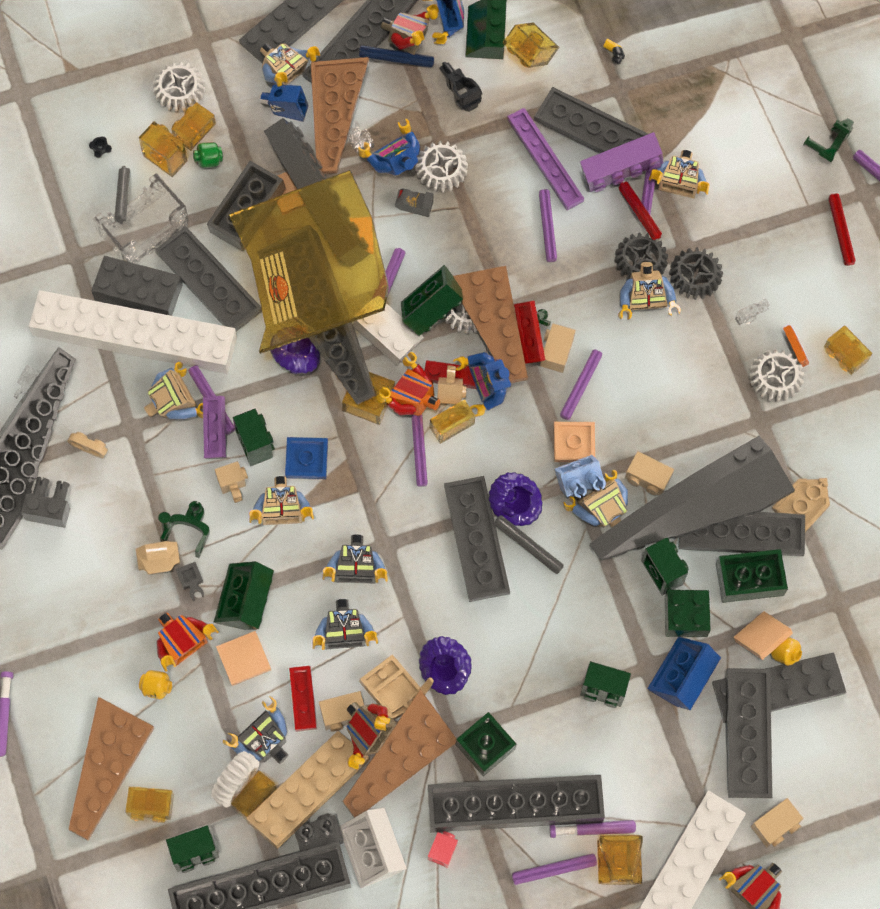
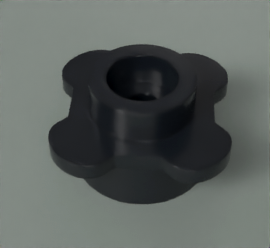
(100, 141)

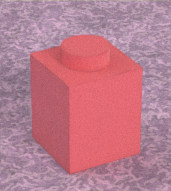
(443, 849)

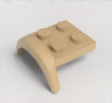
(392, 686)

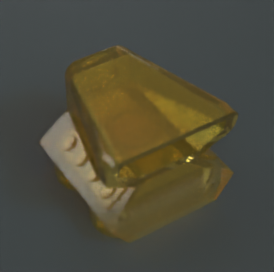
(620, 859)

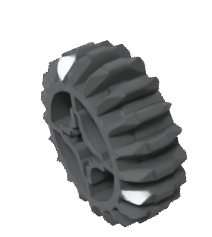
(630, 248)
(682, 265)

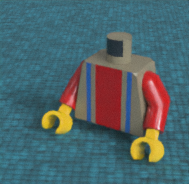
(409, 30)
(368, 730)
(755, 886)

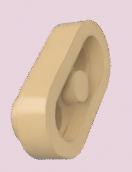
(92, 447)

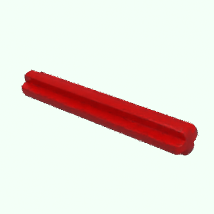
(640, 210)
(842, 229)

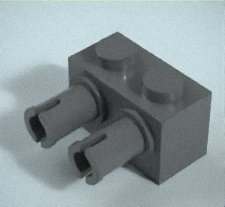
(47, 510)
(318, 833)

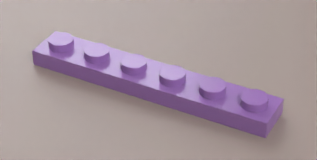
(545, 159)

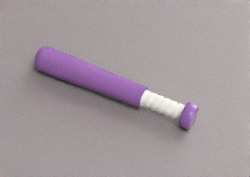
(4, 710)
(612, 827)

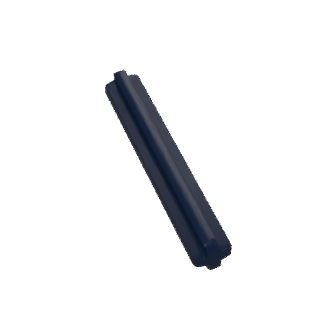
(396, 56)

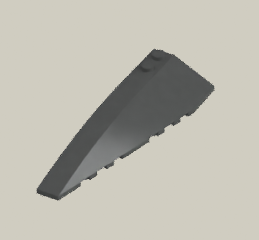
(344, 355)
(26, 438)
(725, 489)

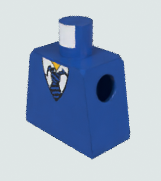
(286, 101)

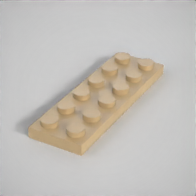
(305, 791)

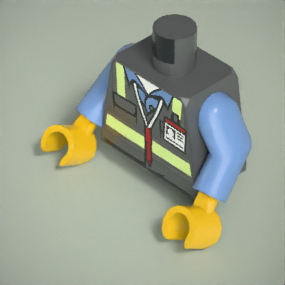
(355, 564)
(344, 629)
(263, 736)

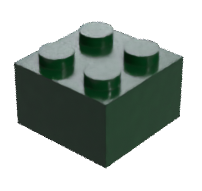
(253, 436)
(665, 565)
(687, 613)
(605, 685)
(485, 744)
(192, 849)

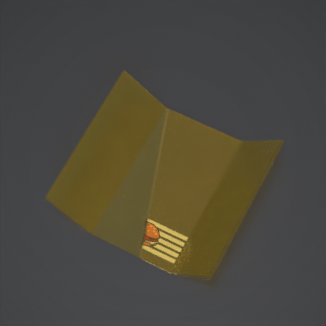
(313, 259)

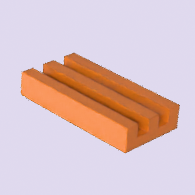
(801, 356)

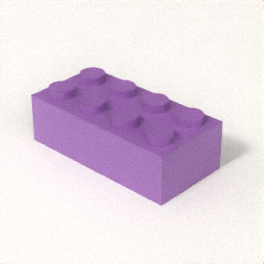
(622, 162)

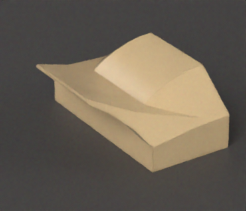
(158, 557)

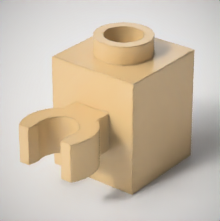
(450, 388)
(231, 478)

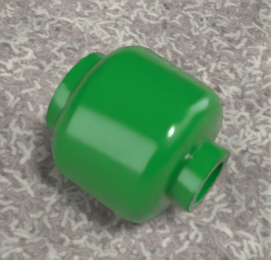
(208, 155)

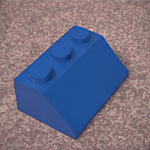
(684, 672)

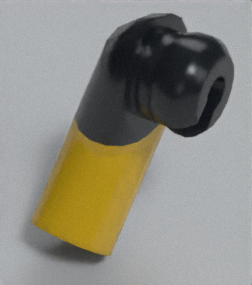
(616, 49)

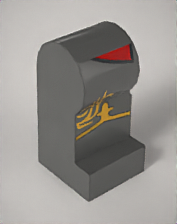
(414, 202)

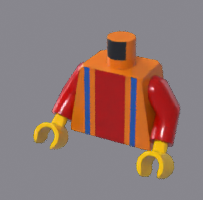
(412, 392)
(181, 638)

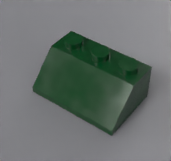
(486, 29)
(431, 301)
(244, 595)

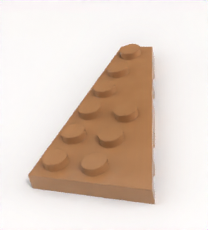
(335, 96)
(492, 312)
(410, 747)
(110, 753)

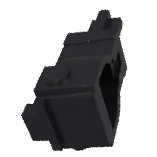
(455, 81)

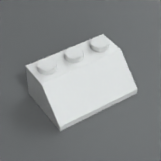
(389, 334)
(372, 847)

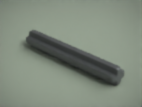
(122, 195)
(528, 544)

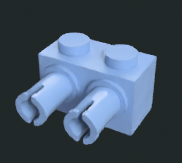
(580, 476)

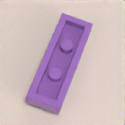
(214, 427)

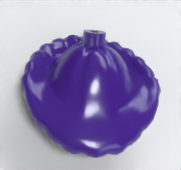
(297, 356)
(516, 498)
(446, 664)

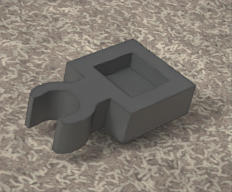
(190, 578)

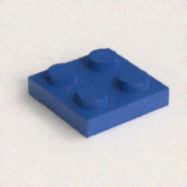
(306, 458)

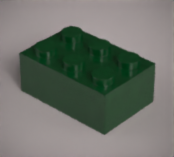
(751, 575)

